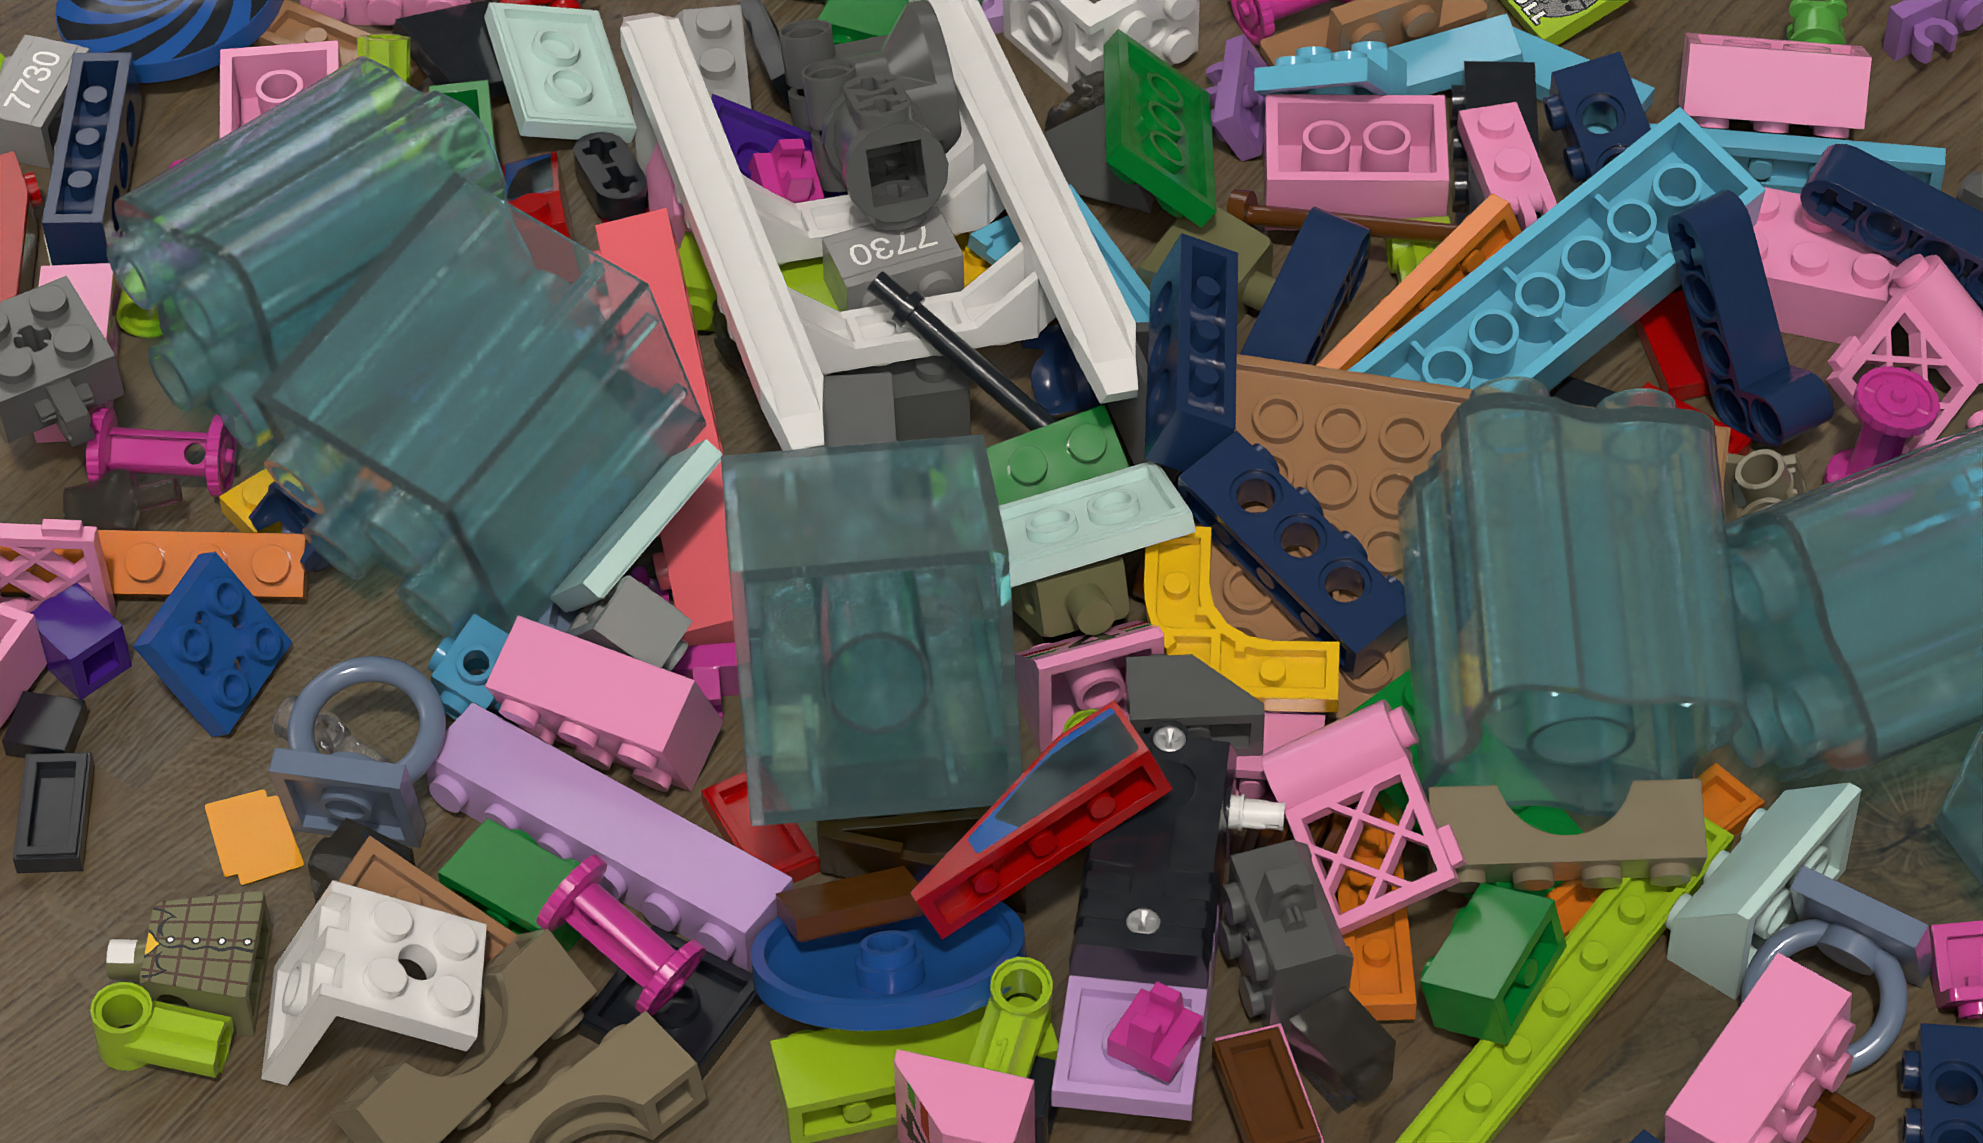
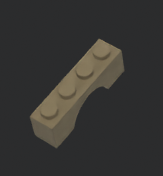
(1651, 837)
(526, 997)
(628, 1083)

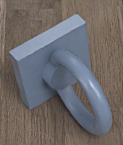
(327, 788)
(1860, 937)

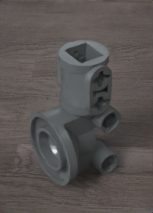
(876, 112)

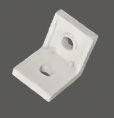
(1070, 34)
(350, 968)

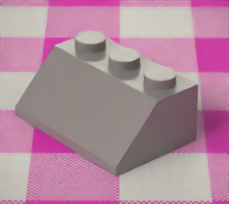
(720, 54)

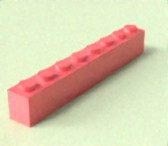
(695, 538)

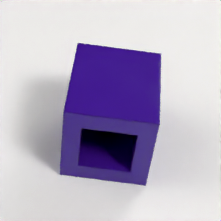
(81, 641)

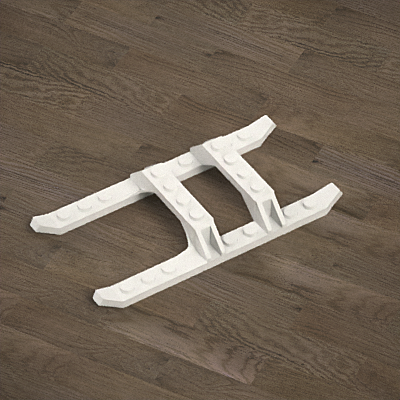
(993, 166)

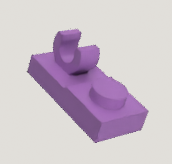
(1918, 24)
(1237, 108)

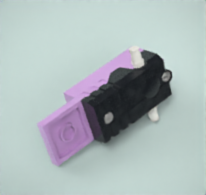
(1151, 918)

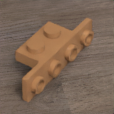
(1374, 20)

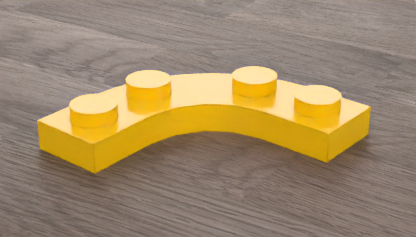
(1277, 673)

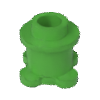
(1817, 21)

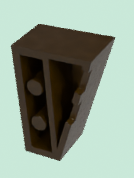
(889, 841)

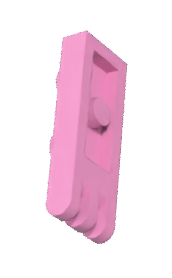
(1506, 159)

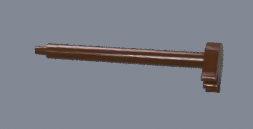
(1245, 207)

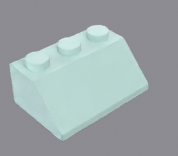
(1749, 890)

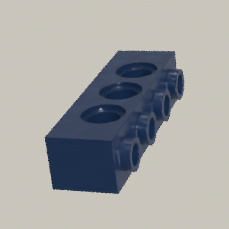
(1590, 94)
(92, 157)
(1191, 353)
(1299, 586)
(1943, 1069)

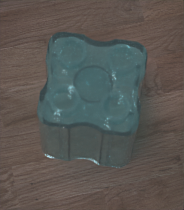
(279, 224)
(1569, 597)
(1863, 612)

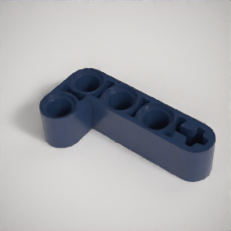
(1895, 213)
(1312, 284)
(1739, 326)

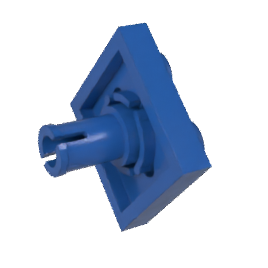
(196, 645)

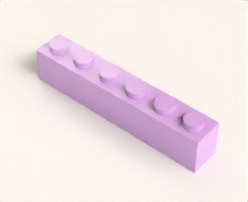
(653, 857)

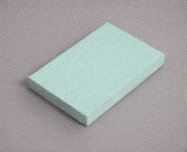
(559, 71)
(1092, 521)
(637, 527)

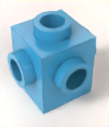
(464, 666)

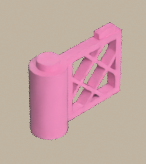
(1942, 334)
(37, 546)
(1351, 764)

